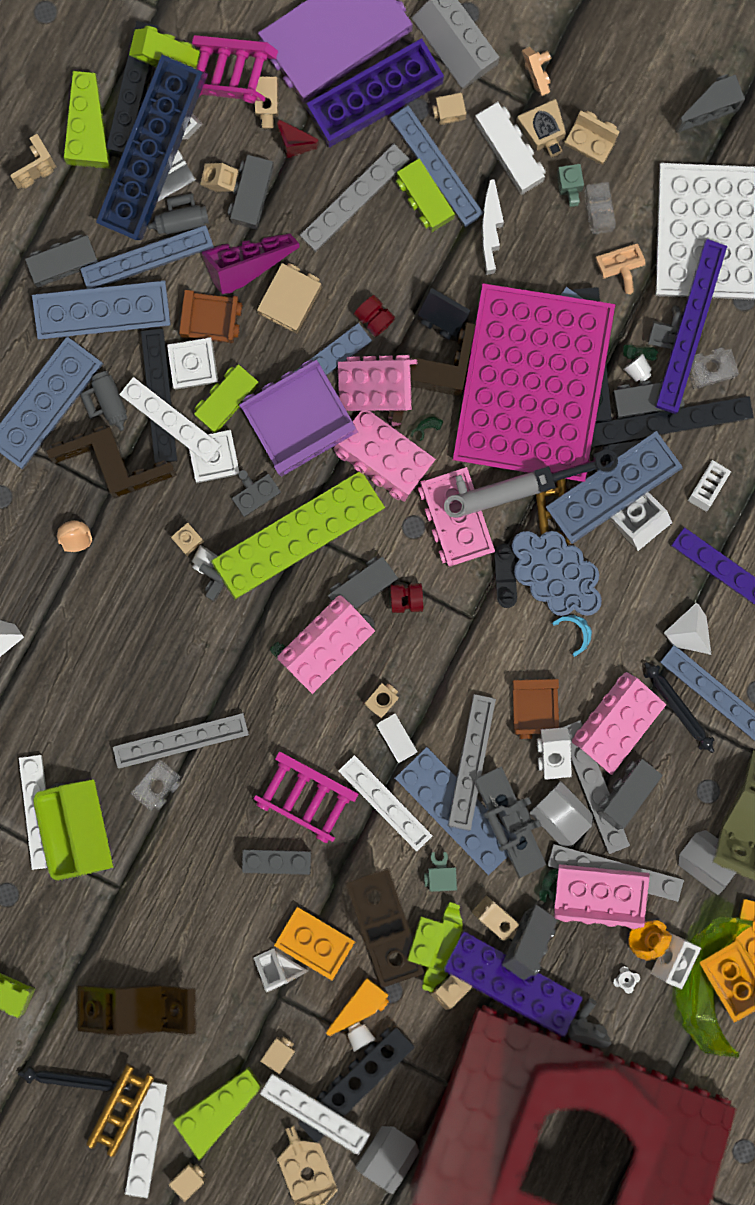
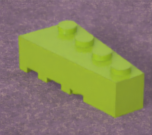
(85, 127)
(14, 996)
(213, 1114)

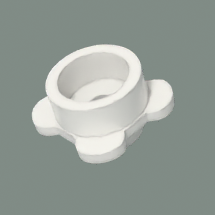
(620, 980)

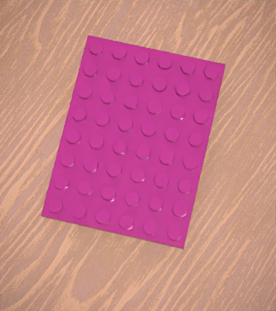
(533, 380)

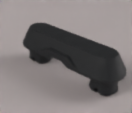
(505, 576)

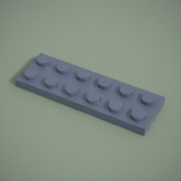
(101, 309)
(46, 401)
(609, 493)
(433, 789)

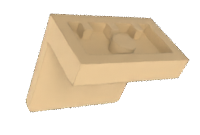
(592, 137)
(41, 167)

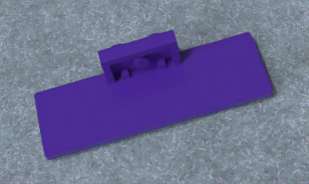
(533, 997)

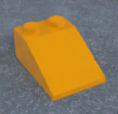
(733, 979)

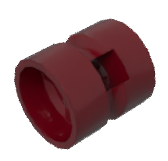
(374, 315)
(415, 598)

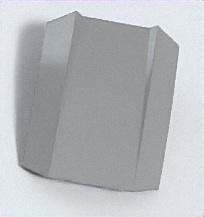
(563, 815)
(698, 862)
(388, 1158)

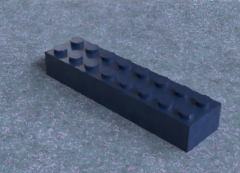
(151, 147)

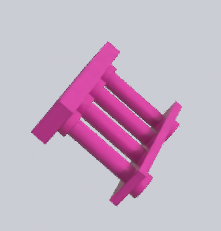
(243, 50)
(324, 785)

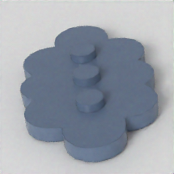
(556, 573)

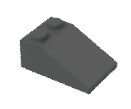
(718, 101)

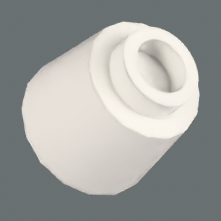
(638, 369)
(202, 556)
(359, 1036)

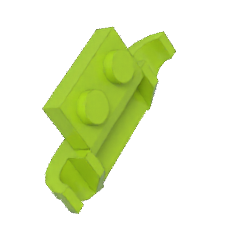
(435, 944)

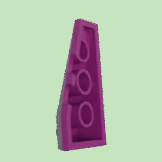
(239, 265)

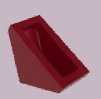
(295, 140)

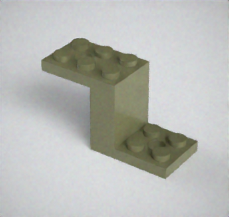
(738, 829)

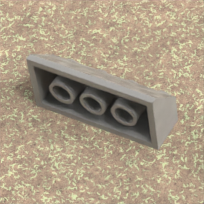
(456, 40)

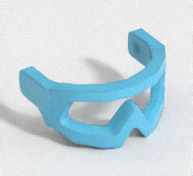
(582, 623)

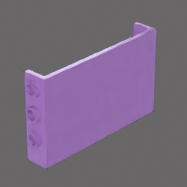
(332, 38)

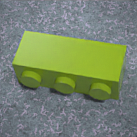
(150, 45)
(424, 195)
(225, 398)

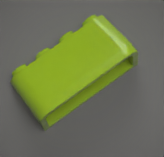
(72, 830)

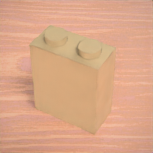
(289, 297)

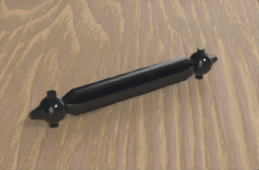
(679, 707)
(70, 1080)

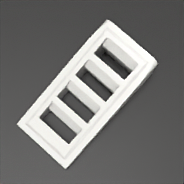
(701, 497)

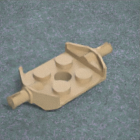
(306, 1154)

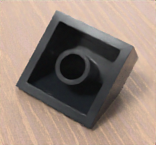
(443, 315)

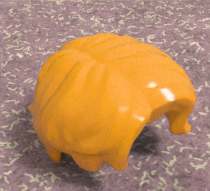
(649, 940)

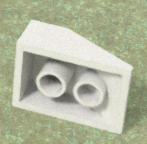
(642, 520)

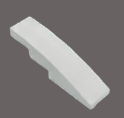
(491, 220)

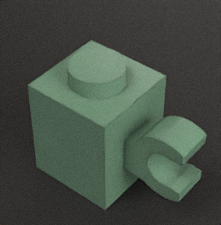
(570, 182)
(442, 877)

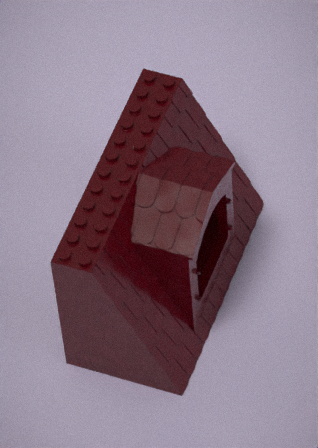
(517, 1075)

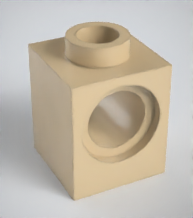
(449, 108)
(219, 177)
(187, 539)
(372, 703)
(278, 1054)
(188, 1181)

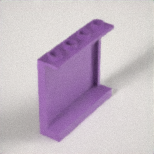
(298, 417)

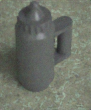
(180, 219)
(108, 398)

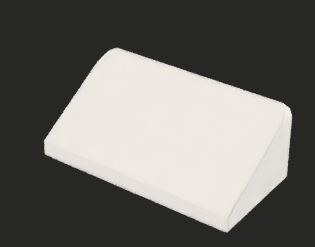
(396, 738)

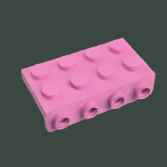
(375, 383)
(385, 455)
(461, 537)
(326, 643)
(618, 722)
(601, 896)

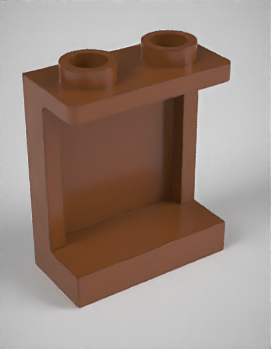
(210, 317)
(534, 706)

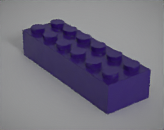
(375, 93)

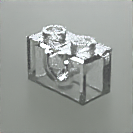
(600, 208)
(725, 365)
(144, 791)

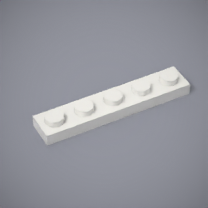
(170, 420)
(32, 782)
(385, 803)
(315, 1114)
(146, 1141)

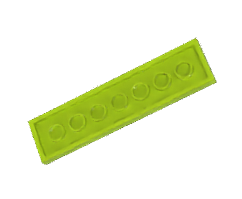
(297, 535)

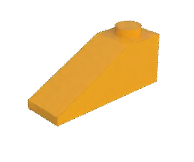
(362, 1004)

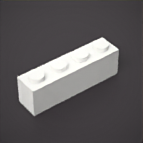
(510, 148)

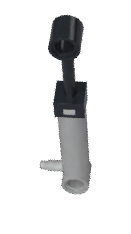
(519, 487)

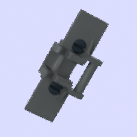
(516, 819)

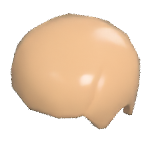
(74, 536)

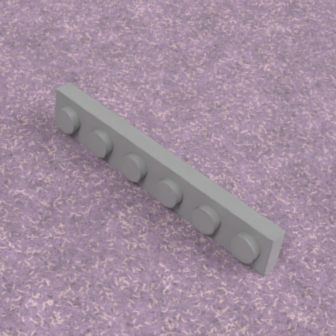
(354, 198)
(180, 741)
(471, 762)
(595, 790)
(659, 884)

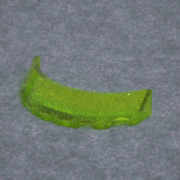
(697, 994)

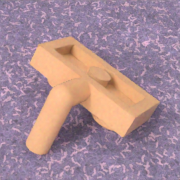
(533, 64)
(621, 262)

